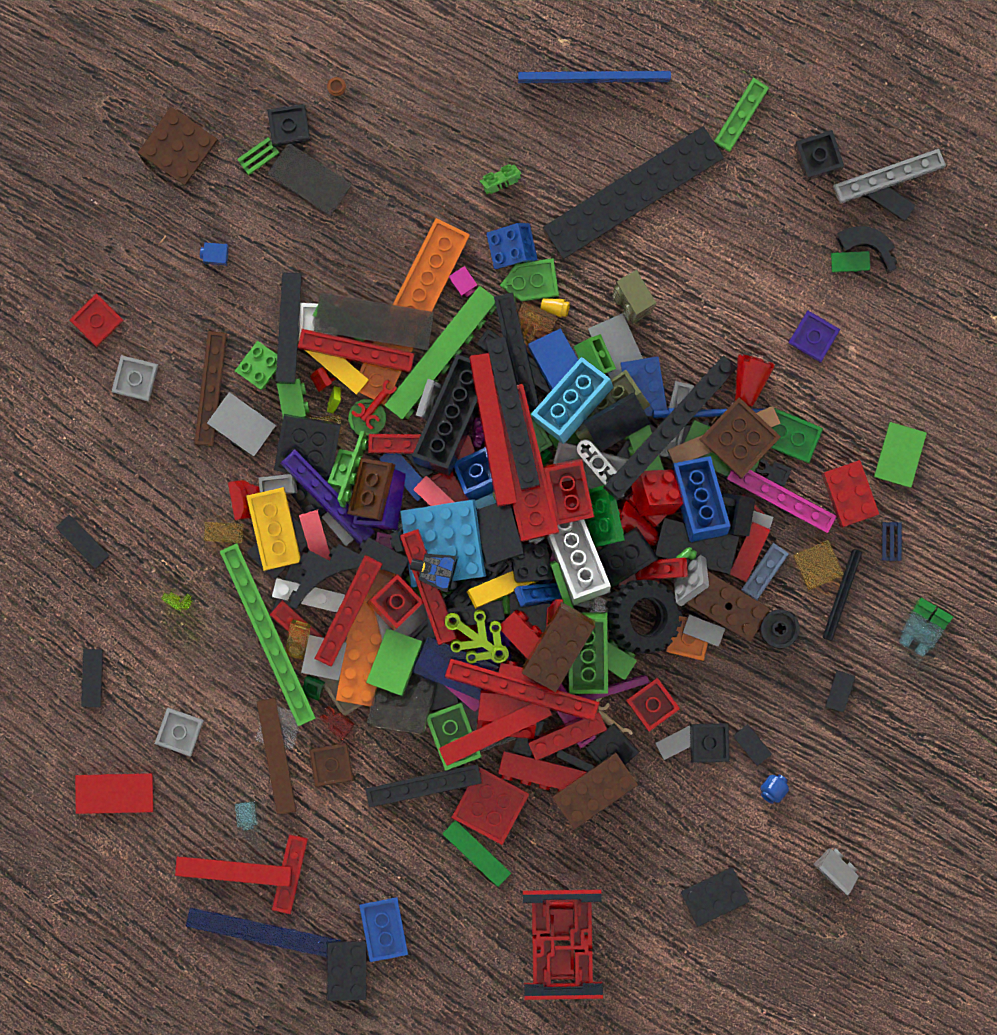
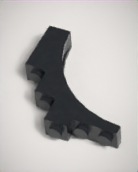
(342, 560)

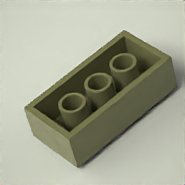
(633, 297)

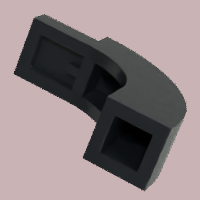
(870, 238)

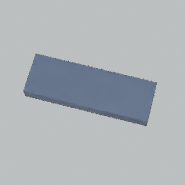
(764, 571)

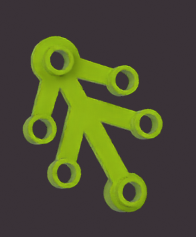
(478, 639)

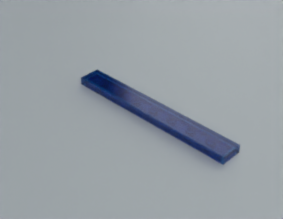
(258, 932)

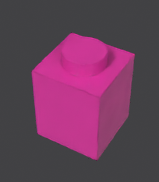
(463, 282)

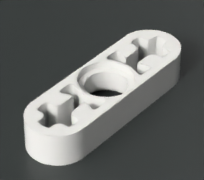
(584, 455)

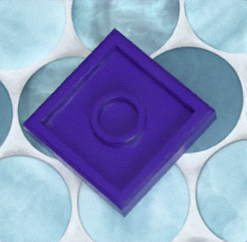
(814, 336)

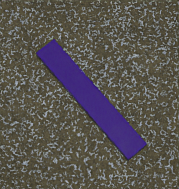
(324, 495)

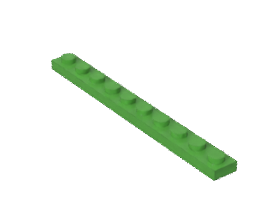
(267, 635)

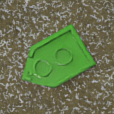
(532, 280)

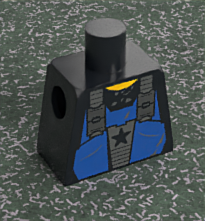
(436, 570)

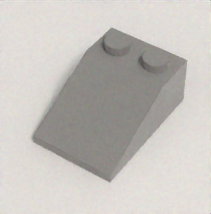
(839, 873)

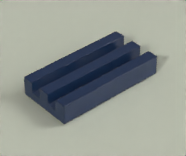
(899, 541)

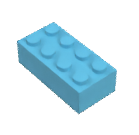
(572, 400)

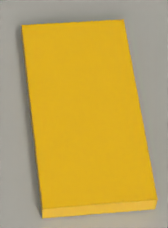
(273, 528)

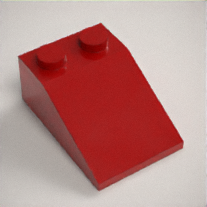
(569, 491)

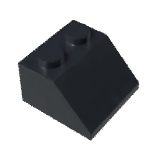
(739, 513)

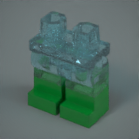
(924, 633)

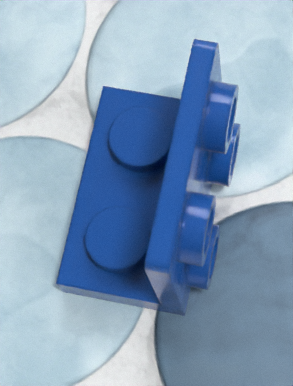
(511, 245)

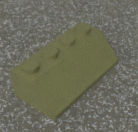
(623, 386)

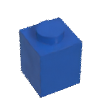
(214, 253)

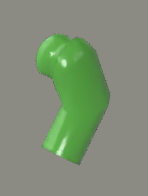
(688, 553)

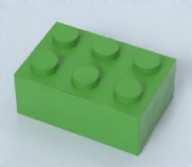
(449, 726)

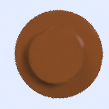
(336, 86)

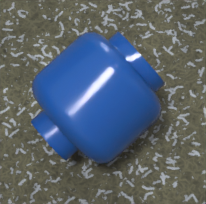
(774, 789)

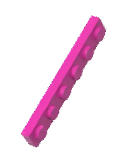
(784, 499)

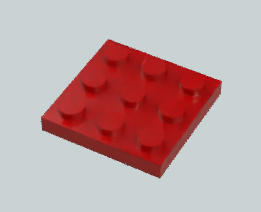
(491, 806)

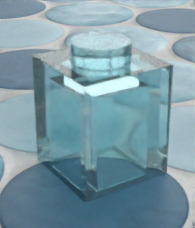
(246, 815)

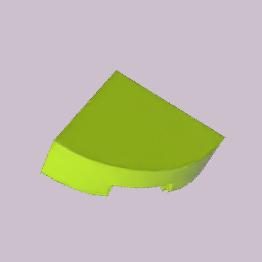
(334, 400)

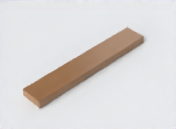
(695, 448)

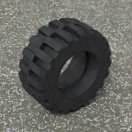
(666, 616)

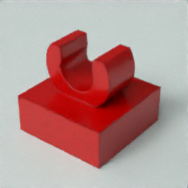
(321, 379)

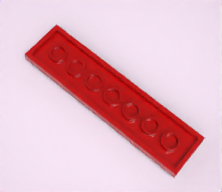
(534, 505)

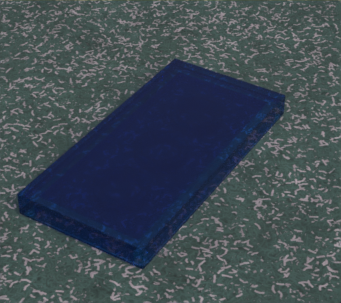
(435, 661)

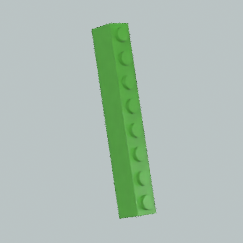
(442, 352)

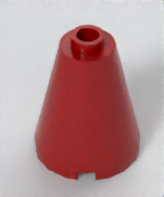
(751, 377)
(630, 518)

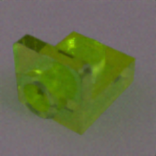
(173, 600)

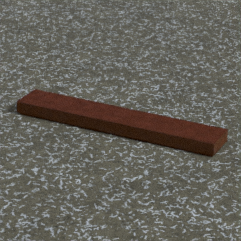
(210, 387)
(276, 756)

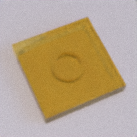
(818, 565)

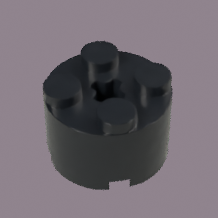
(787, 636)

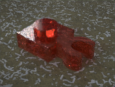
(339, 723)

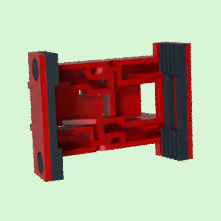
(556, 927)

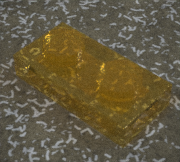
(297, 639)

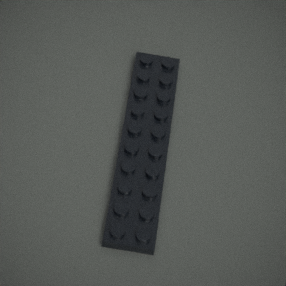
(633, 192)

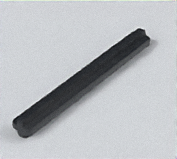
(842, 594)

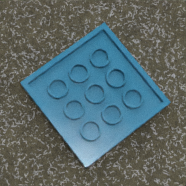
(449, 531)

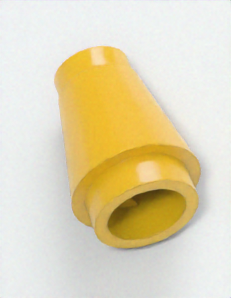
(557, 307)

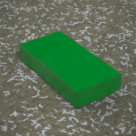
(850, 261)

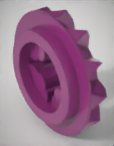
(478, 437)

